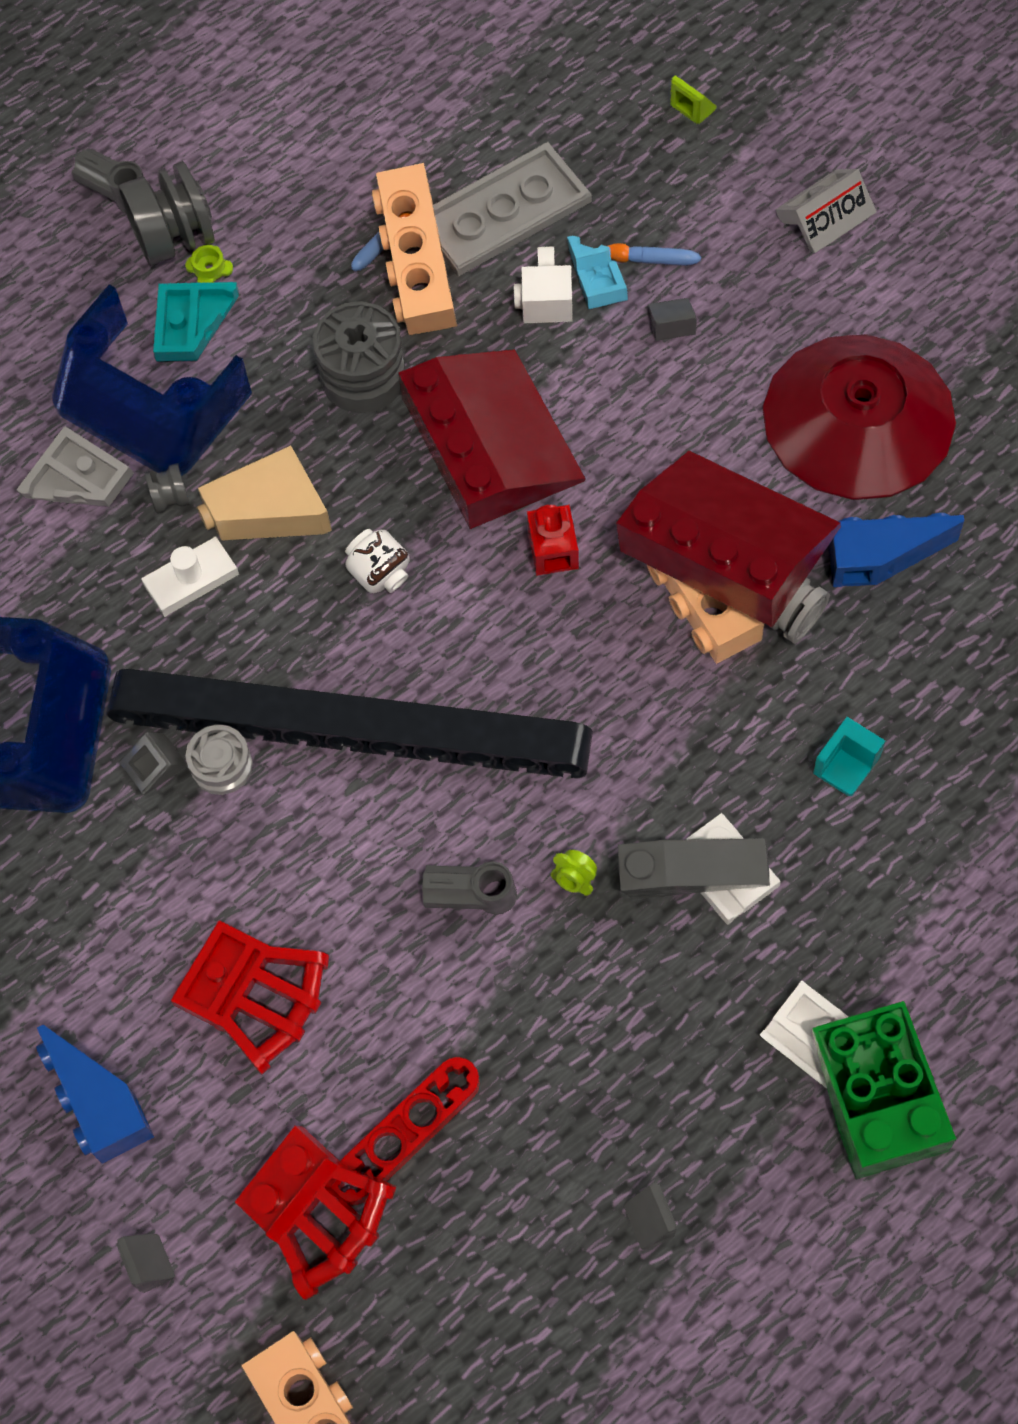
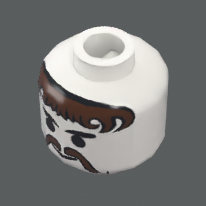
(377, 561)

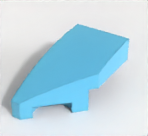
(597, 274)

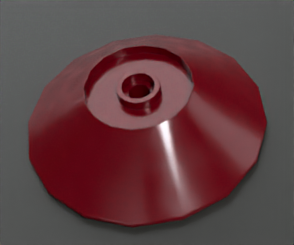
(853, 444)

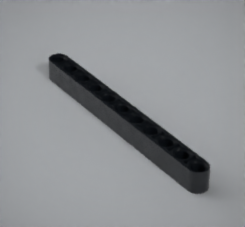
(353, 722)

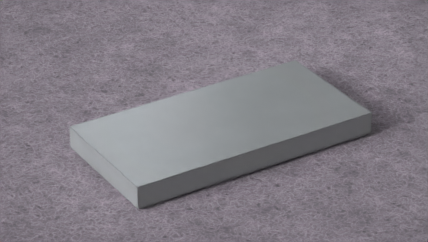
(507, 207)

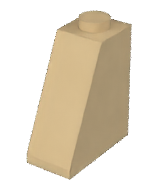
(264, 501)

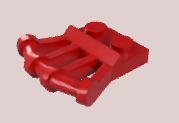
(225, 976)
(289, 1190)

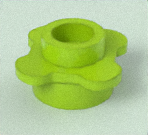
(208, 255)
(574, 871)

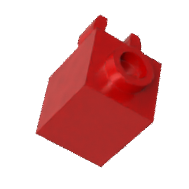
(553, 539)

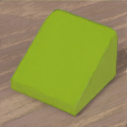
(690, 101)

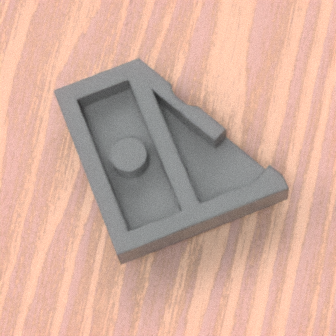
(75, 473)

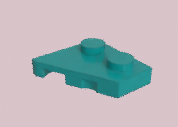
(190, 317)

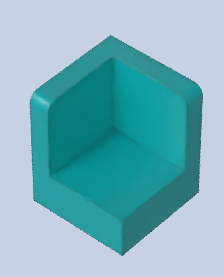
(848, 757)

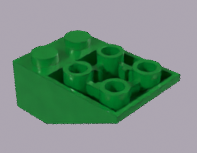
(882, 1090)

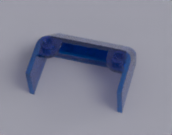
(130, 414)
(64, 723)

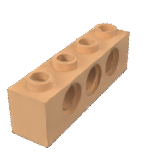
(400, 192)
(717, 634)
(283, 1365)

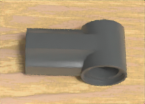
(104, 174)
(464, 886)

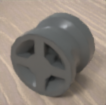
(167, 488)

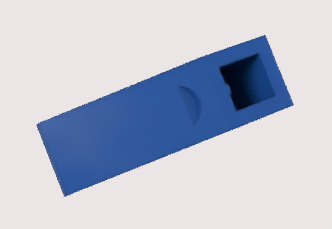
(880, 548)
(102, 1103)

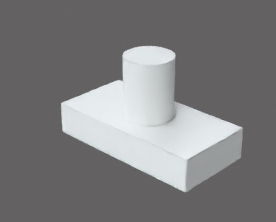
(189, 575)

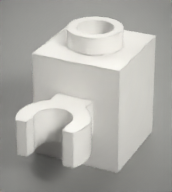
(545, 290)

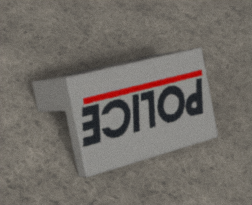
(829, 208)

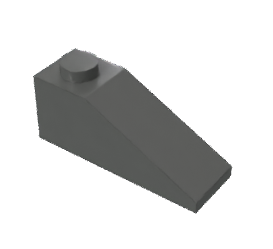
(692, 866)

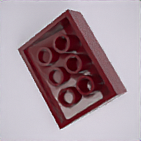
(488, 432)
(725, 536)

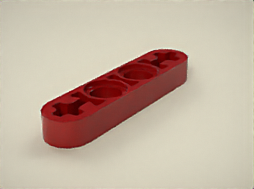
(400, 1126)

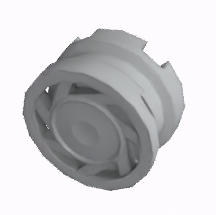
(802, 611)
(219, 761)

